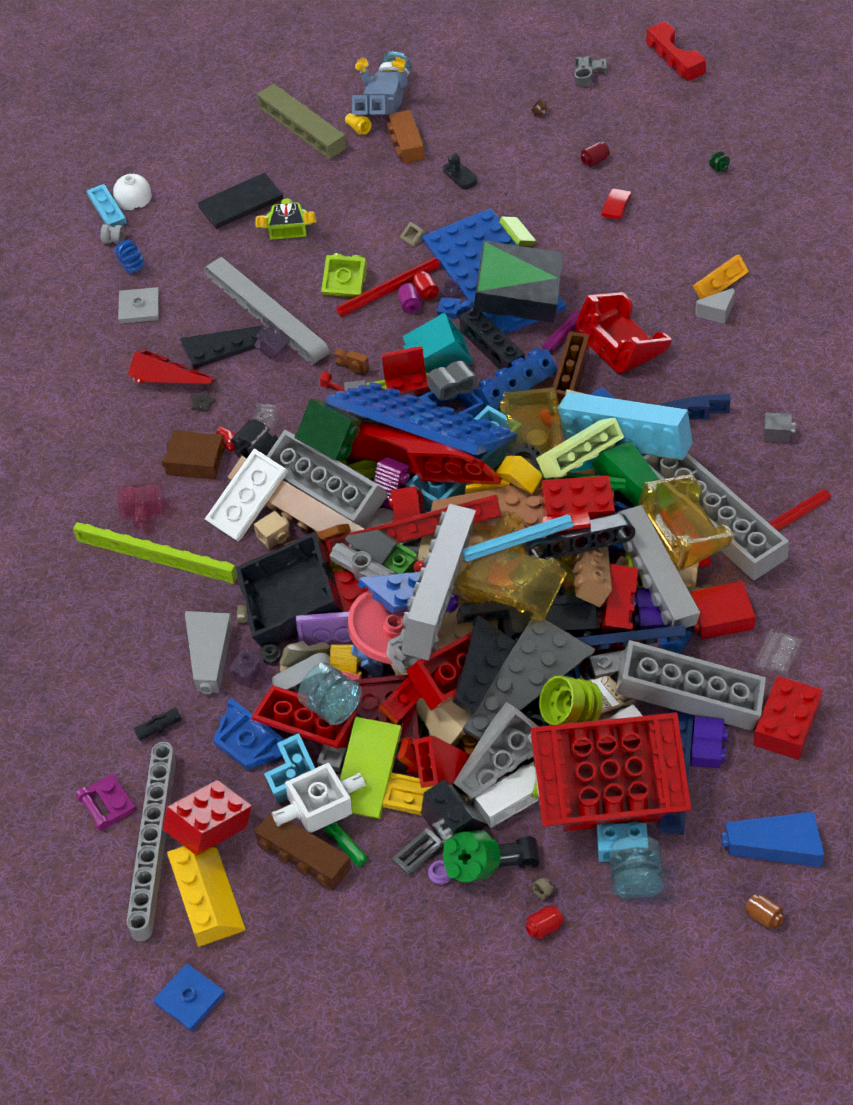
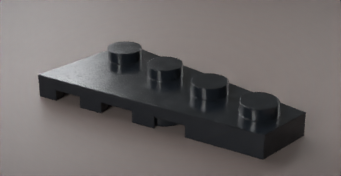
(481, 664)

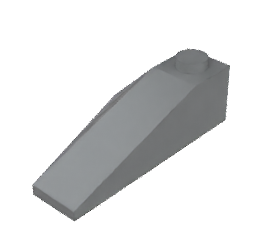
(499, 751)

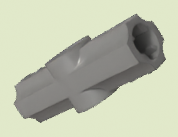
(357, 562)

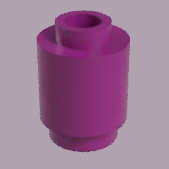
(409, 298)

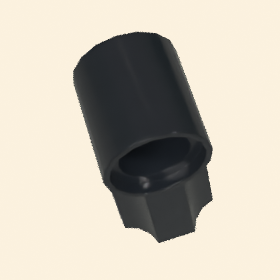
(521, 853)

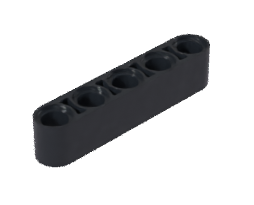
(589, 539)

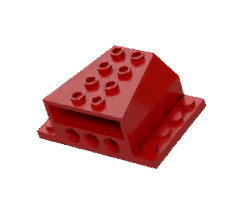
(610, 771)

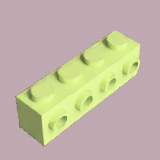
(580, 448)

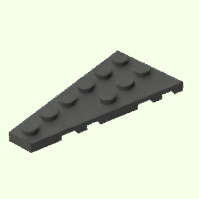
(535, 658)

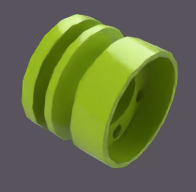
(570, 701)

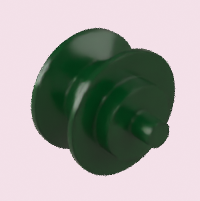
(719, 161)

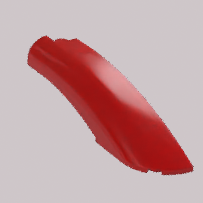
(425, 457)

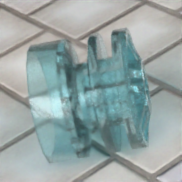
(329, 693)
(636, 867)

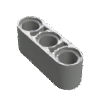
(292, 677)

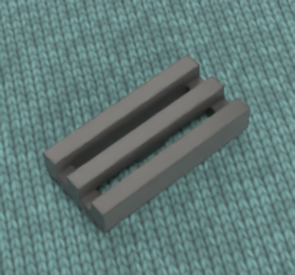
(423, 858)

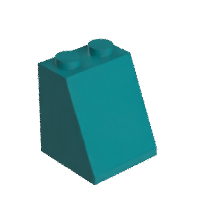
(440, 343)

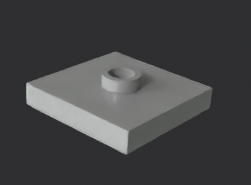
(138, 305)

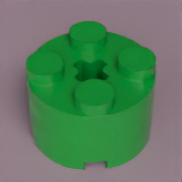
(471, 856)

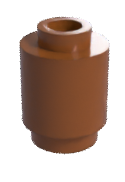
(765, 911)

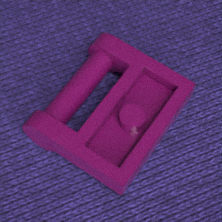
(112, 797)

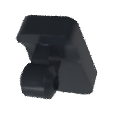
(459, 173)

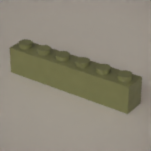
(302, 121)

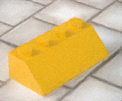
(206, 894)

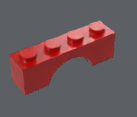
(686, 63)

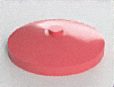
(373, 626)

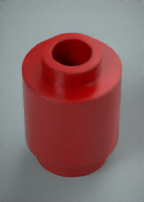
(425, 286)
(544, 922)

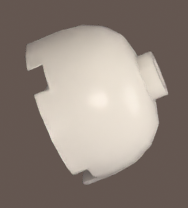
(132, 191)

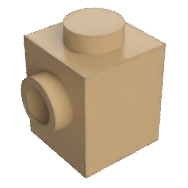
(272, 529)

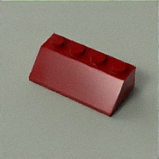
(284, 711)

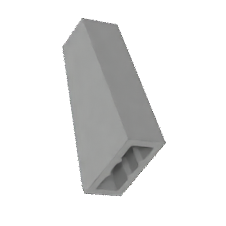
(208, 646)

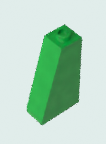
(626, 463)

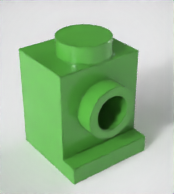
(401, 560)

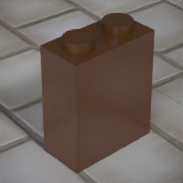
(193, 454)

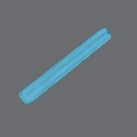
(517, 538)

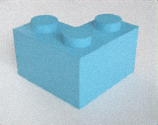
(296, 764)

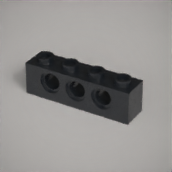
(489, 339)

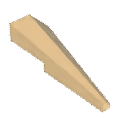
(443, 722)

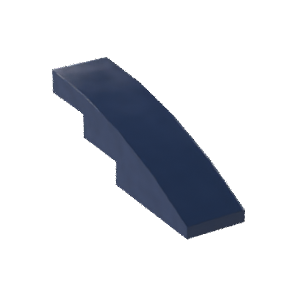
(701, 406)

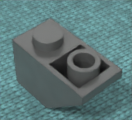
(375, 542)

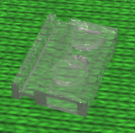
(778, 653)

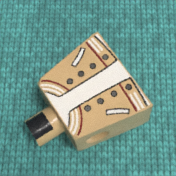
(611, 701)

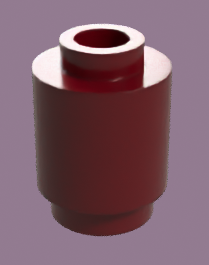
(594, 154)

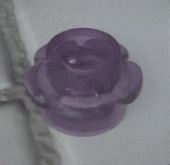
(450, 288)

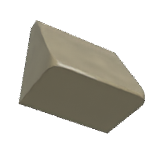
(412, 234)

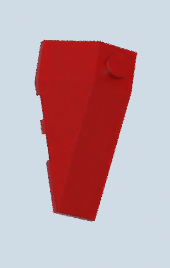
(152, 367)

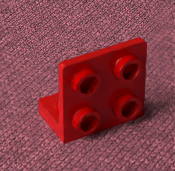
(405, 371)

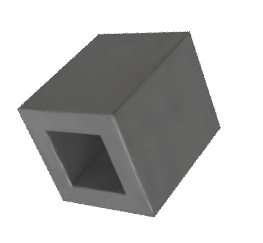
(778, 428)

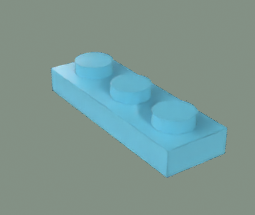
(106, 206)

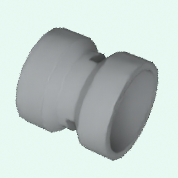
(112, 234)

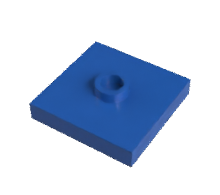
(189, 997)

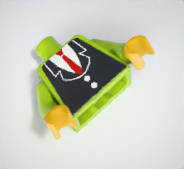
(286, 220)

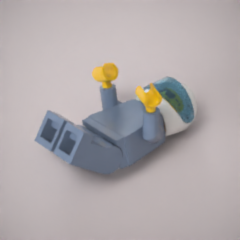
(386, 88)

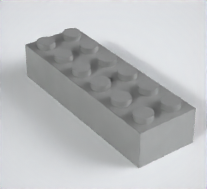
(328, 480)
(690, 685)

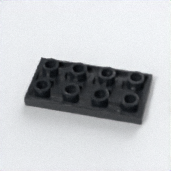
(240, 200)

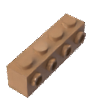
(592, 575)

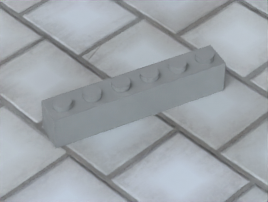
(659, 572)

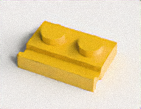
(404, 794)

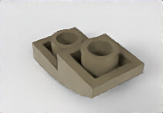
(300, 651)

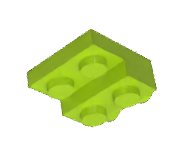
(344, 275)

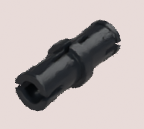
(157, 724)

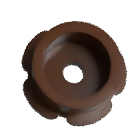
(539, 108)

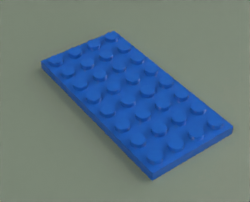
(459, 254)
(423, 418)

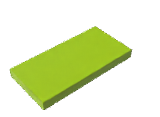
(372, 755)

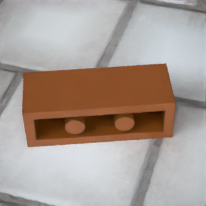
(405, 136)

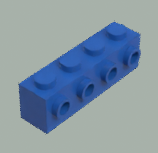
(519, 377)

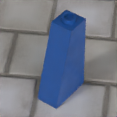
(776, 838)

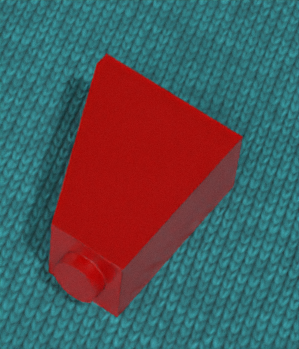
(438, 761)

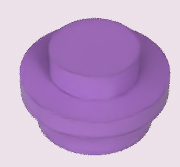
(438, 874)

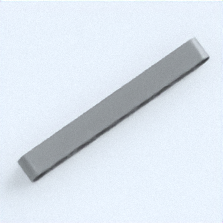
(266, 309)
(152, 849)

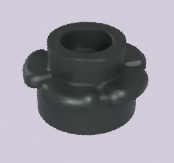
(272, 657)

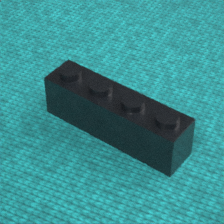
(575, 619)

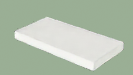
(246, 495)

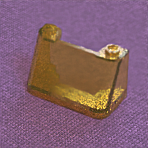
(534, 418)
(681, 520)
(513, 580)

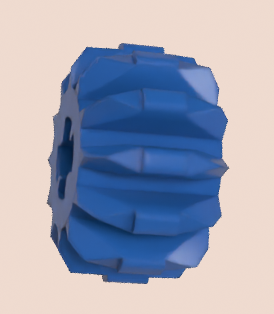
(129, 256)

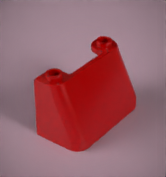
(615, 334)

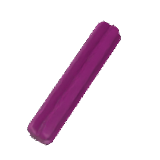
(561, 333)

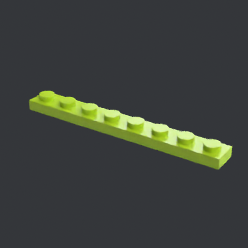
(155, 553)

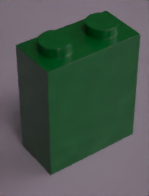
(328, 429)

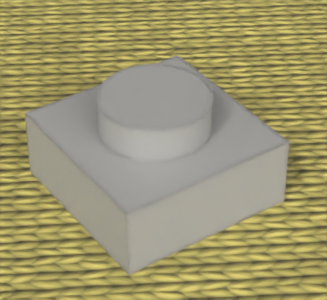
(333, 756)

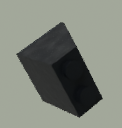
(450, 811)

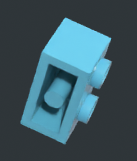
(611, 832)

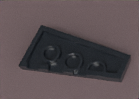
(220, 345)

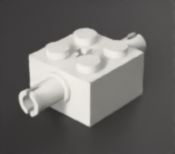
(318, 798)

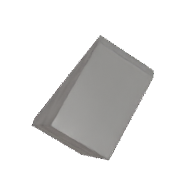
(716, 306)

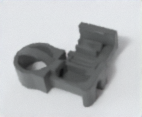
(583, 74)

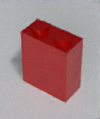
(723, 610)

